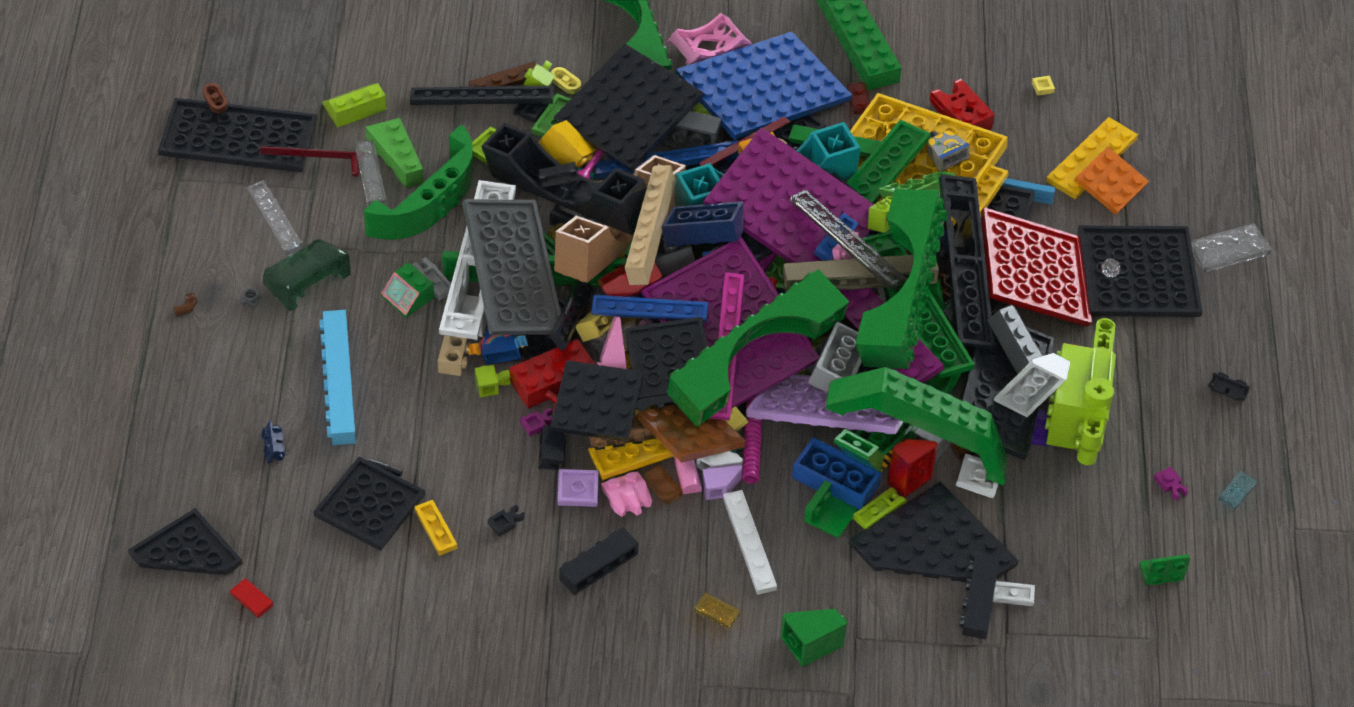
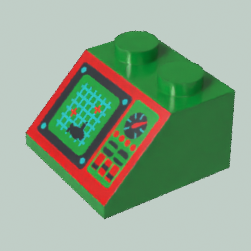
(408, 290)

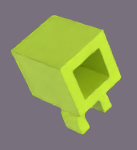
(539, 75)
(488, 381)

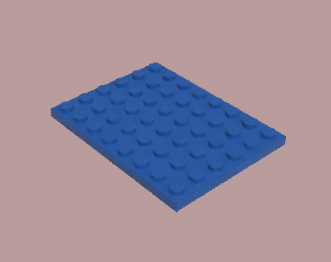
(764, 84)

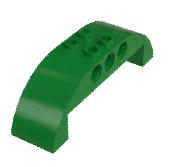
(430, 200)

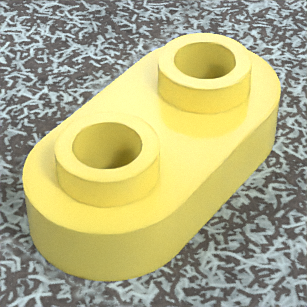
(567, 81)

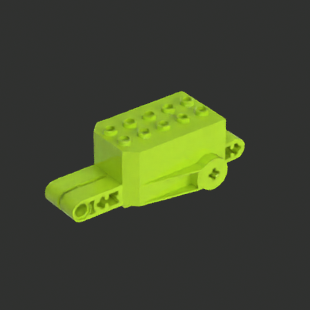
(1085, 398)

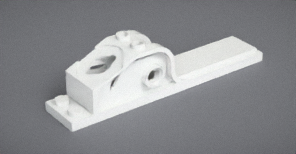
(465, 314)

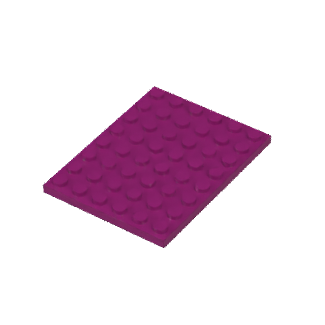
(766, 179)
(761, 361)

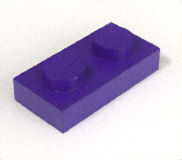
(1040, 433)

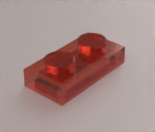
(860, 97)

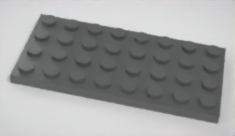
(512, 266)

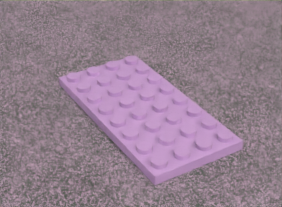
(801, 402)

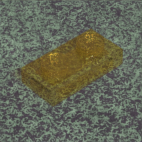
(717, 610)

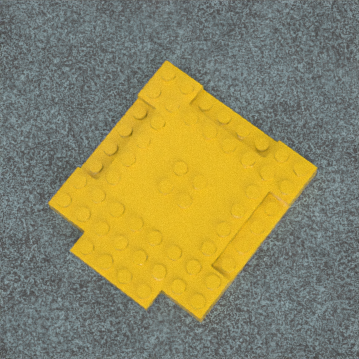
(984, 145)

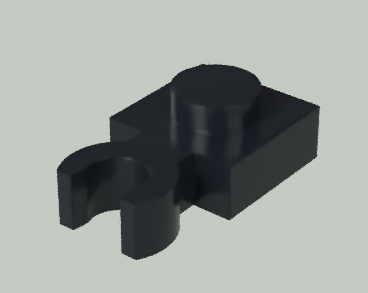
(504, 522)

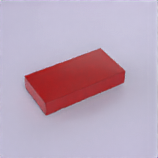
(251, 598)

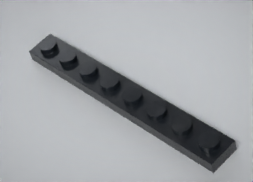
(482, 95)

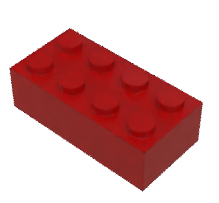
(545, 372)

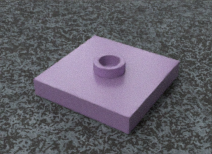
(578, 487)

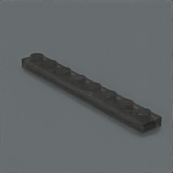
(848, 240)

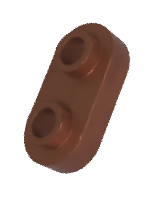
(215, 98)

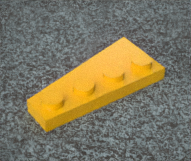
(627, 458)

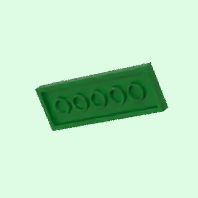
(888, 160)

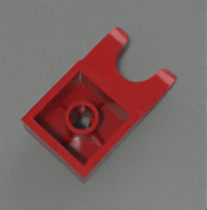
(963, 105)

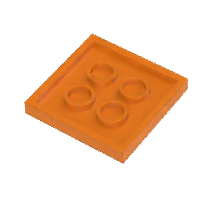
(1111, 180)

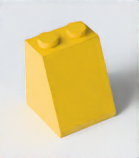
(567, 145)

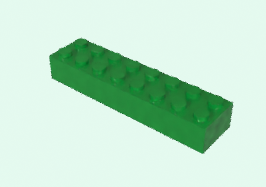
(862, 42)

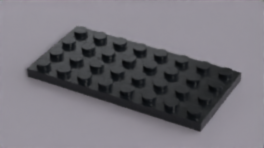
(236, 134)
(988, 378)

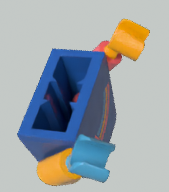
(499, 347)

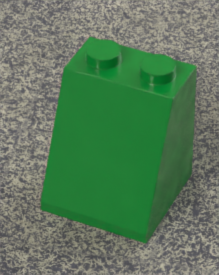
(813, 633)

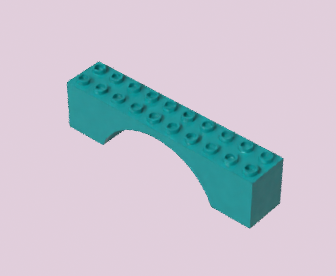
(829, 148)

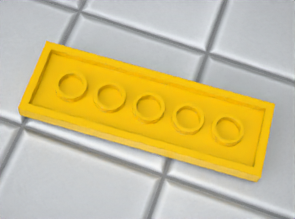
(1108, 134)

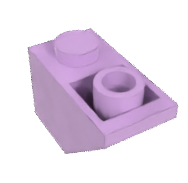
(720, 480)

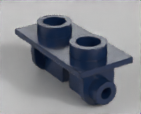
(272, 439)

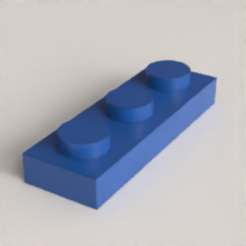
(825, 248)

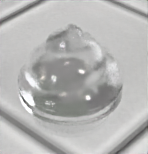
(1110, 267)

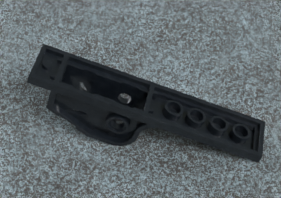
(965, 261)

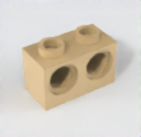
(453, 355)

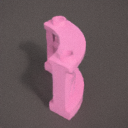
(689, 40)

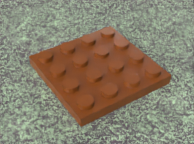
(685, 439)

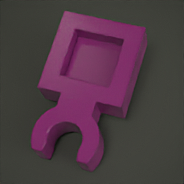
(534, 422)
(1169, 480)

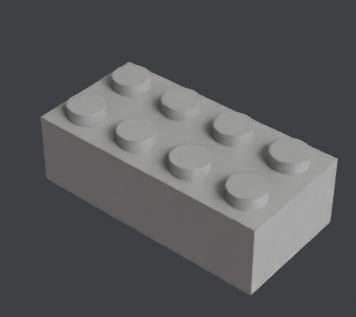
(838, 357)

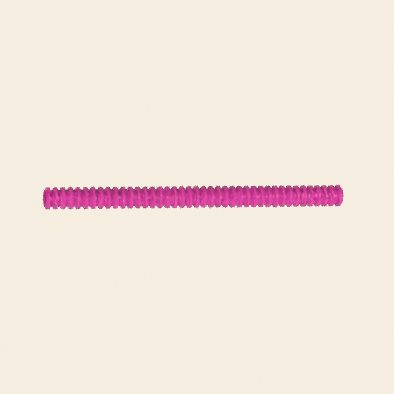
(752, 448)

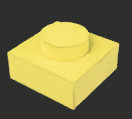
(1043, 85)
(737, 419)

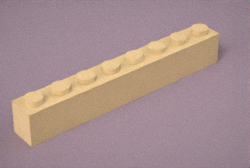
(649, 225)

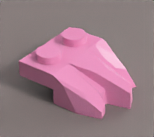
(627, 493)

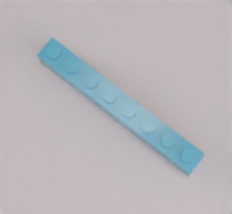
(338, 377)

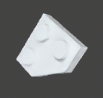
(973, 477)

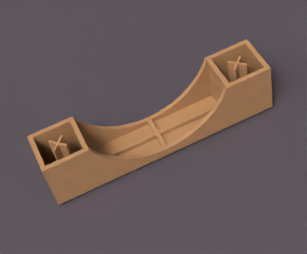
(589, 247)

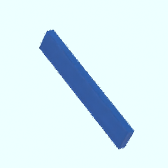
(648, 308)

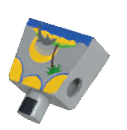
(947, 149)

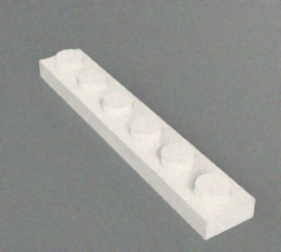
(749, 542)

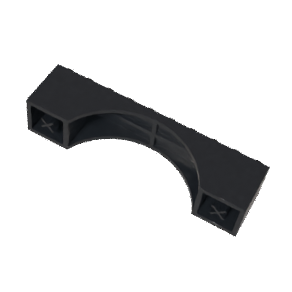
(518, 157)

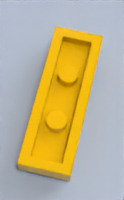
(436, 527)

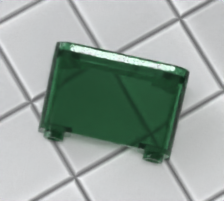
(305, 268)

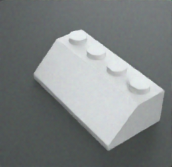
(1034, 384)

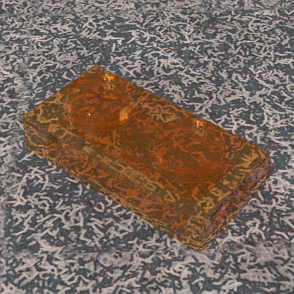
(662, 485)

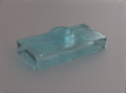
(1237, 490)

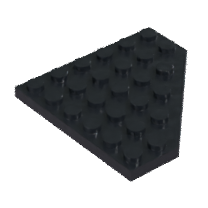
(930, 538)

